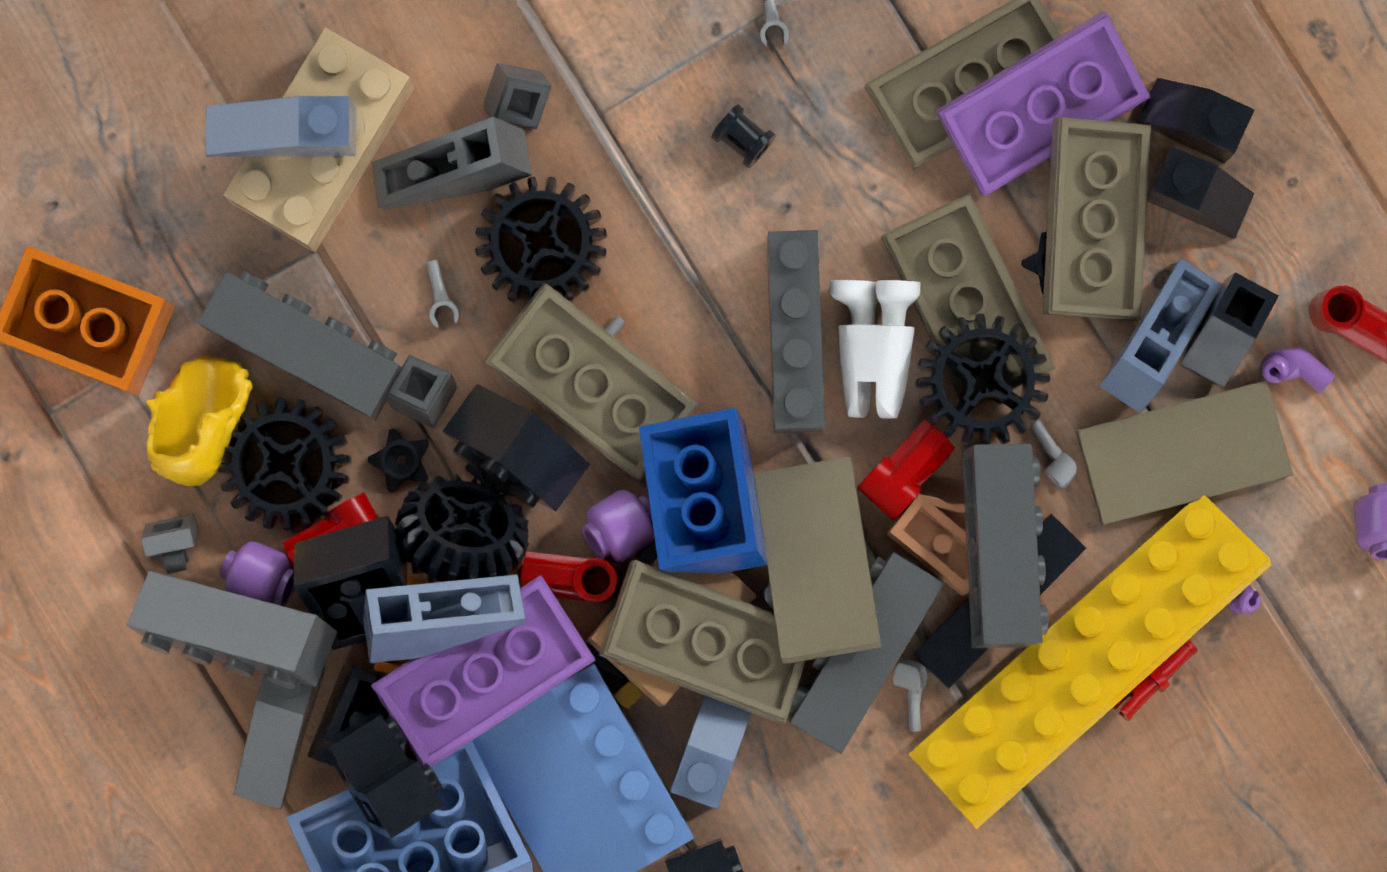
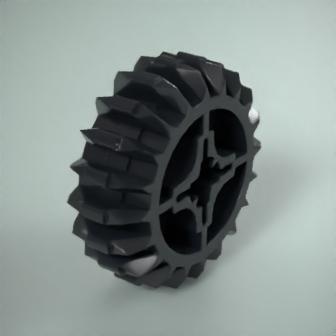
(551, 221)
(1002, 391)
(267, 477)
(461, 531)

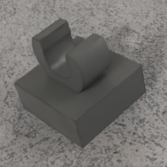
(171, 539)

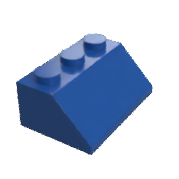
(703, 494)

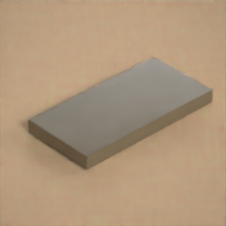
(952, 67)
(1096, 219)
(962, 278)
(586, 378)
(1184, 452)
(817, 560)
(701, 642)

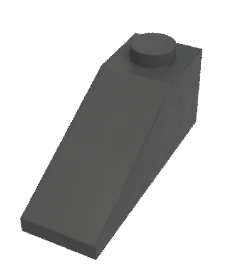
(453, 165)
(274, 741)

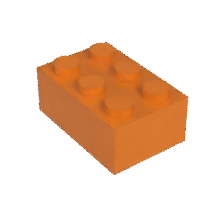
(83, 320)

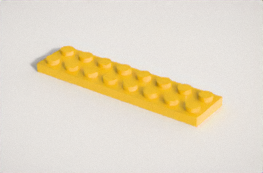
(1089, 660)

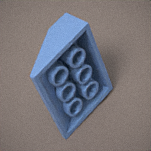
(582, 781)
(462, 836)

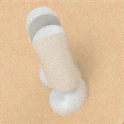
(872, 350)

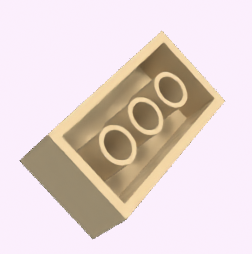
(307, 192)

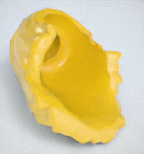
(196, 419)

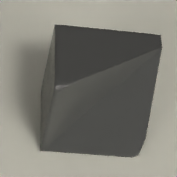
(517, 95)
(421, 391)

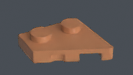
(936, 537)

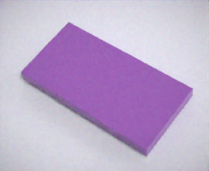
(1009, 118)
(476, 685)

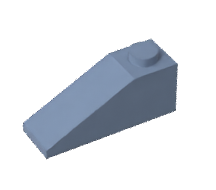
(282, 127)
(1160, 336)
(438, 615)
(710, 752)

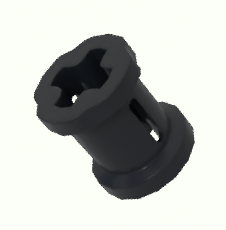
(743, 136)

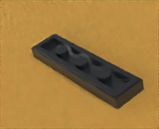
(949, 649)

